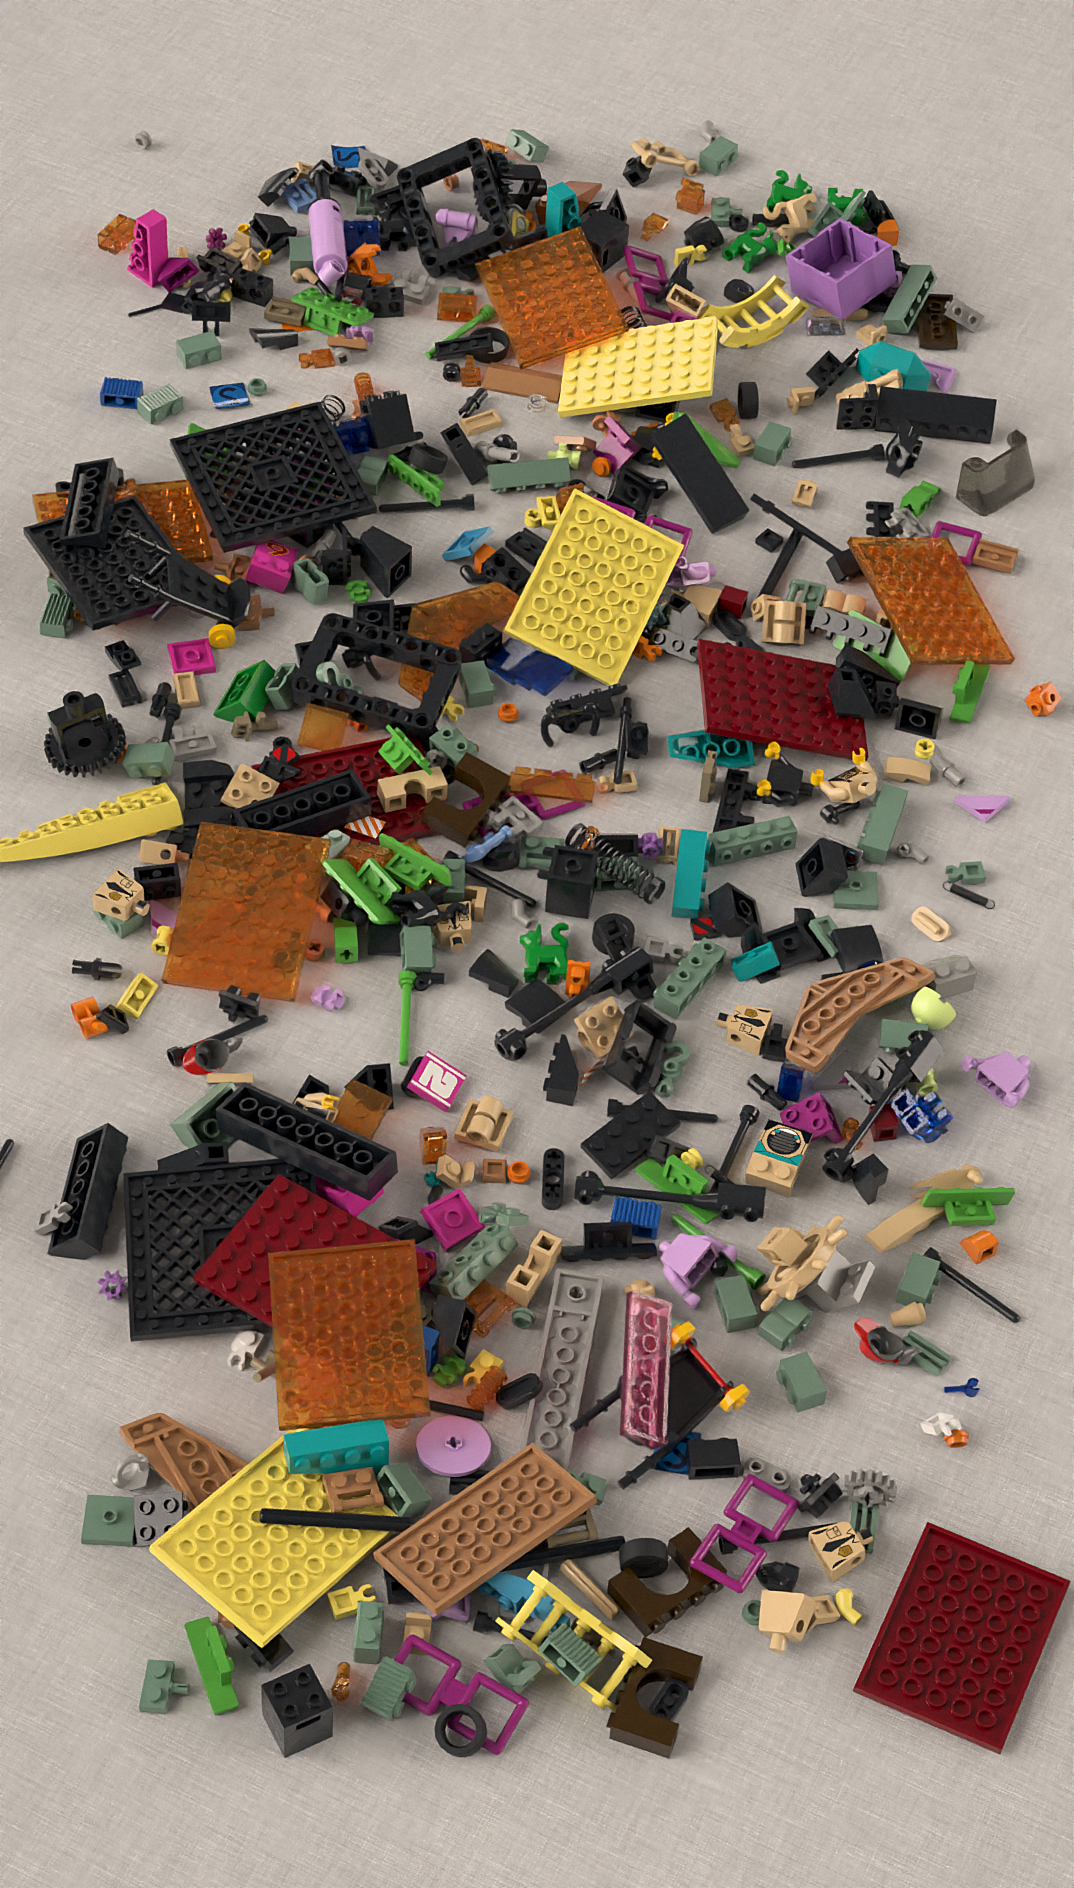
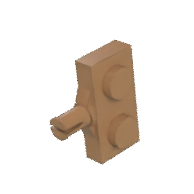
(578, 443)
(235, 568)
(255, 614)

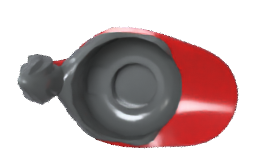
(209, 1055)
(881, 1345)

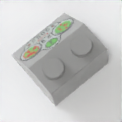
(952, 975)

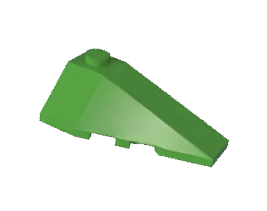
(720, 452)

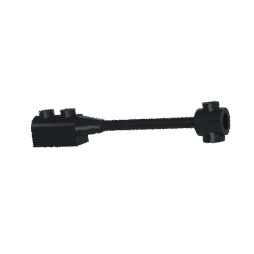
(618, 975)
(912, 1066)
(728, 1202)

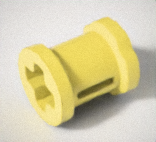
(163, 940)

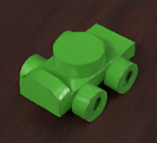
(358, 591)
(448, 1373)

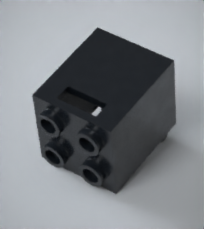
(606, 237)
(388, 419)
(570, 880)
(297, 1710)

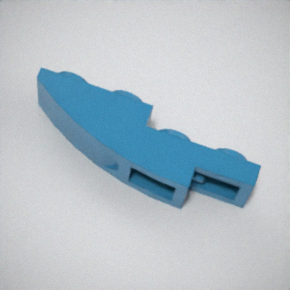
(513, 1593)

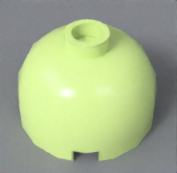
(930, 1010)

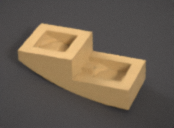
(903, 768)

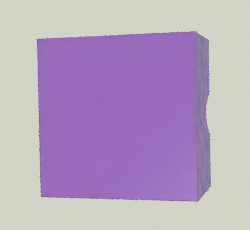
(841, 268)

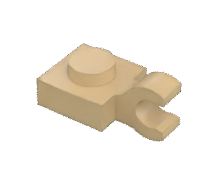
(251, 261)
(740, 444)
(628, 783)
(641, 1286)

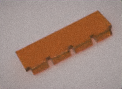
(558, 787)

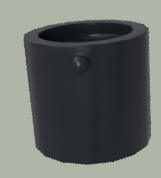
(358, 281)

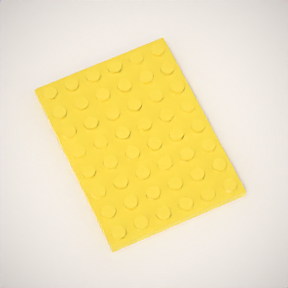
(641, 368)
(593, 588)
(263, 1571)

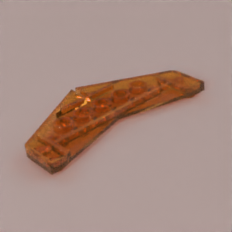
(451, 620)

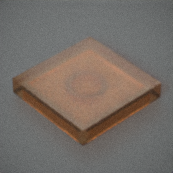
(322, 728)
(362, 1109)

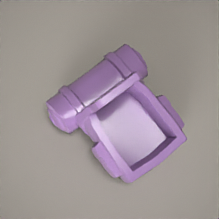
(456, 224)

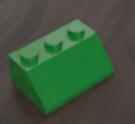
(246, 693)

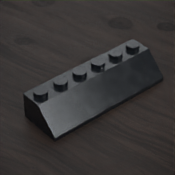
(937, 414)
(309, 807)
(90, 1192)

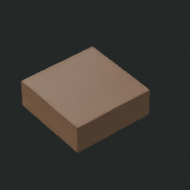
(494, 1171)

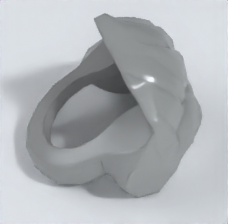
(136, 1477)

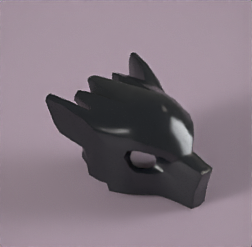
(903, 449)

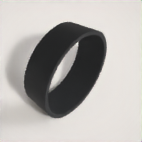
(497, 335)

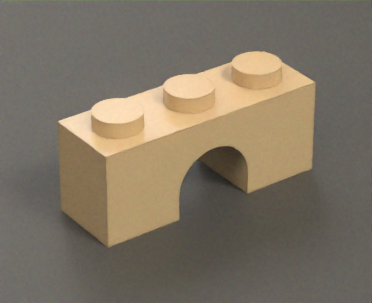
(394, 789)
(527, 1279)

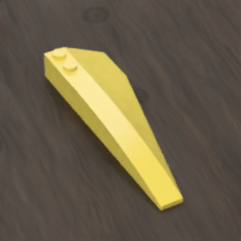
(130, 817)

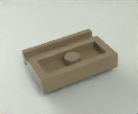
(285, 311)
(708, 776)

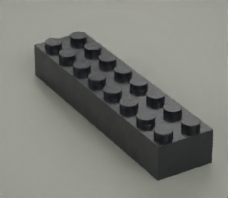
(307, 1141)

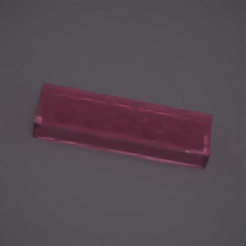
(646, 1369)

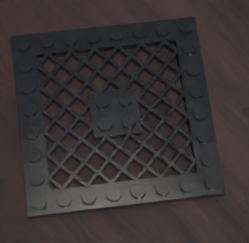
(272, 476)
(183, 1181)

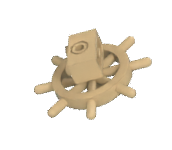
(797, 1258)

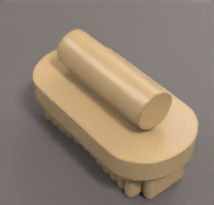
(931, 924)

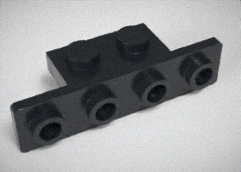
(827, 368)
(600, 698)
(608, 1241)

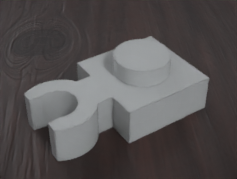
(659, 950)
(50, 1218)

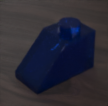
(791, 1082)

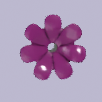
(216, 238)

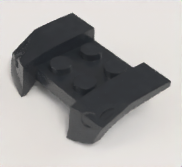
(636, 491)
(204, 788)
(792, 943)

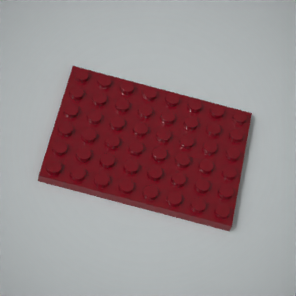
(774, 700)
(369, 768)
(283, 1221)
(962, 1637)

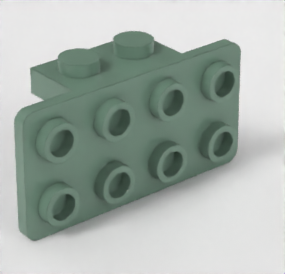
(831, 214)

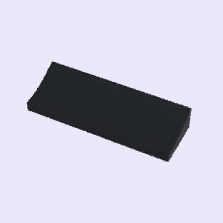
(699, 474)
(90, 503)

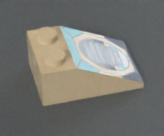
(778, 1157)

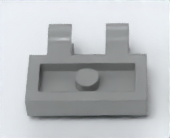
(412, 292)
(910, 524)
(191, 746)
(517, 815)

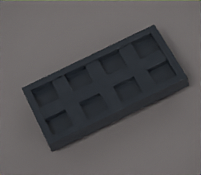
(629, 1134)

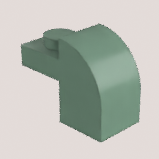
(511, 1668)

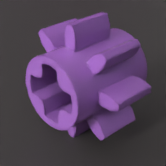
(650, 845)
(112, 1291)

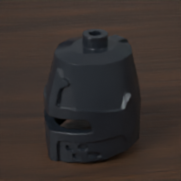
(703, 233)

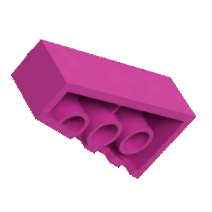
(149, 247)

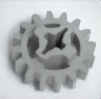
(869, 1488)

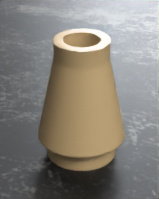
(909, 1315)

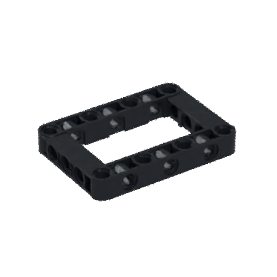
(437, 167)
(387, 644)

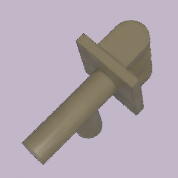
(243, 726)
(265, 1368)

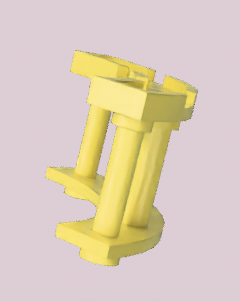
(757, 333)
(585, 1623)

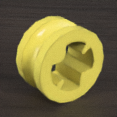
(532, 518)
(924, 754)
(692, 1158)

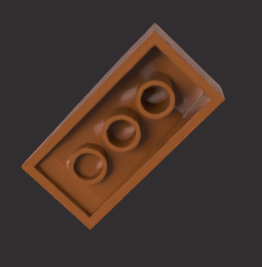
(584, 192)

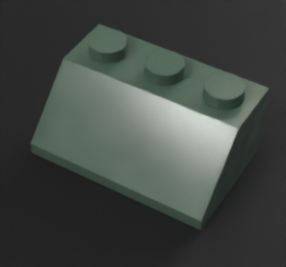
(199, 1122)

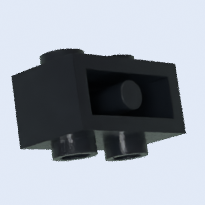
(481, 644)
(159, 881)

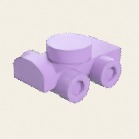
(363, 332)
(328, 1000)

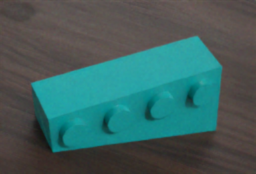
(561, 210)
(689, 874)
(338, 1448)

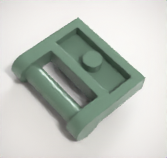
(812, 594)
(532, 849)

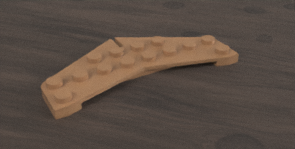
(837, 1002)
(182, 1456)

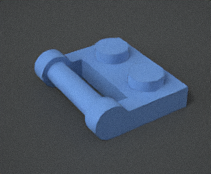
(296, 197)
(490, 840)

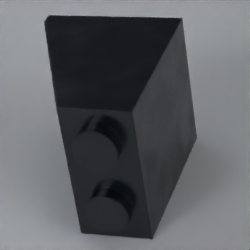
(385, 560)

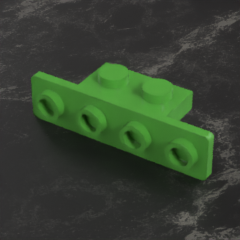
(418, 479)
(968, 690)
(401, 752)
(412, 867)
(677, 1178)
(968, 1206)
(213, 1664)

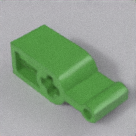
(920, 498)
(345, 941)

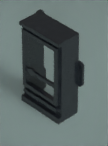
(662, 1033)

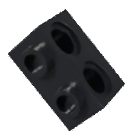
(252, 287)
(384, 301)
(506, 570)

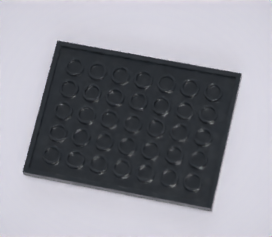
(99, 577)

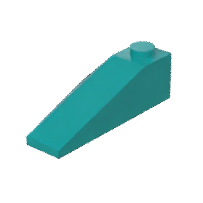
(695, 747)

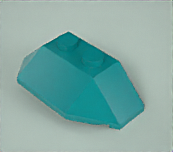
(882, 358)

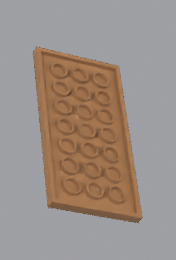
(484, 1528)

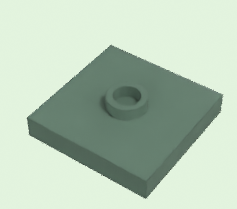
(857, 891)
(108, 1521)

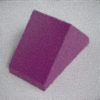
(177, 272)

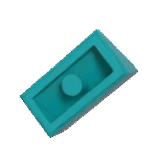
(754, 962)

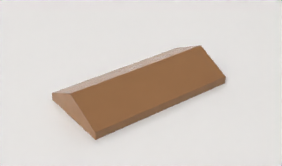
(522, 382)

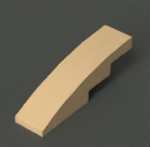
(902, 1225)

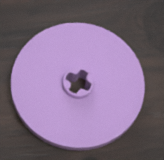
(437, 1454)

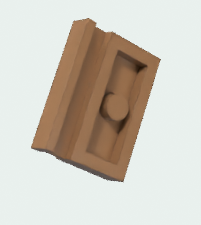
(355, 343)
(995, 556)

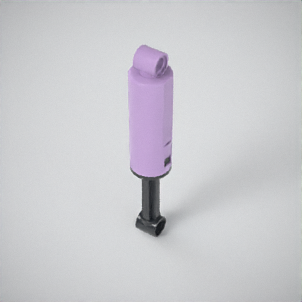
(326, 228)

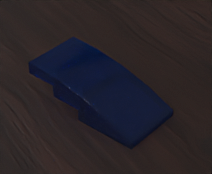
(528, 667)

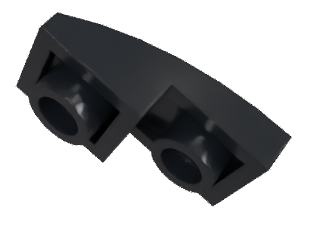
(122, 656)

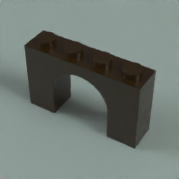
(463, 825)
(653, 1610)
(631, 1722)

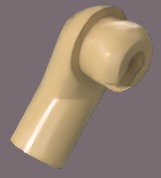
(305, 274)

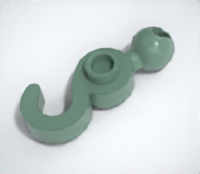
(335, 677)
(672, 1068)

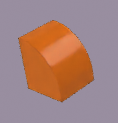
(888, 232)
(481, 555)
(980, 1246)

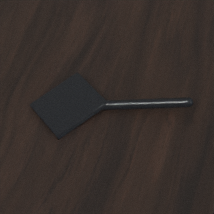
(171, 302)

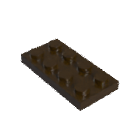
(934, 327)

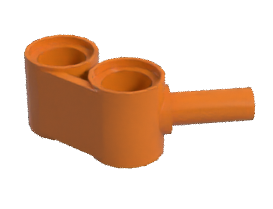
(85, 1015)

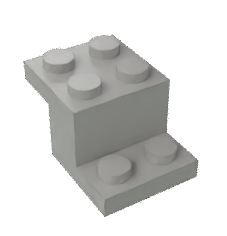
(839, 1284)

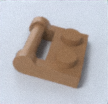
(352, 1484)

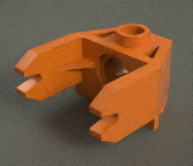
(368, 268)

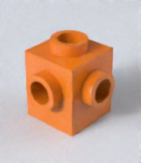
(1043, 699)

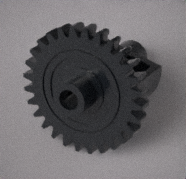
(532, 184)
(83, 736)

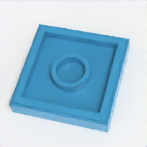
(467, 543)

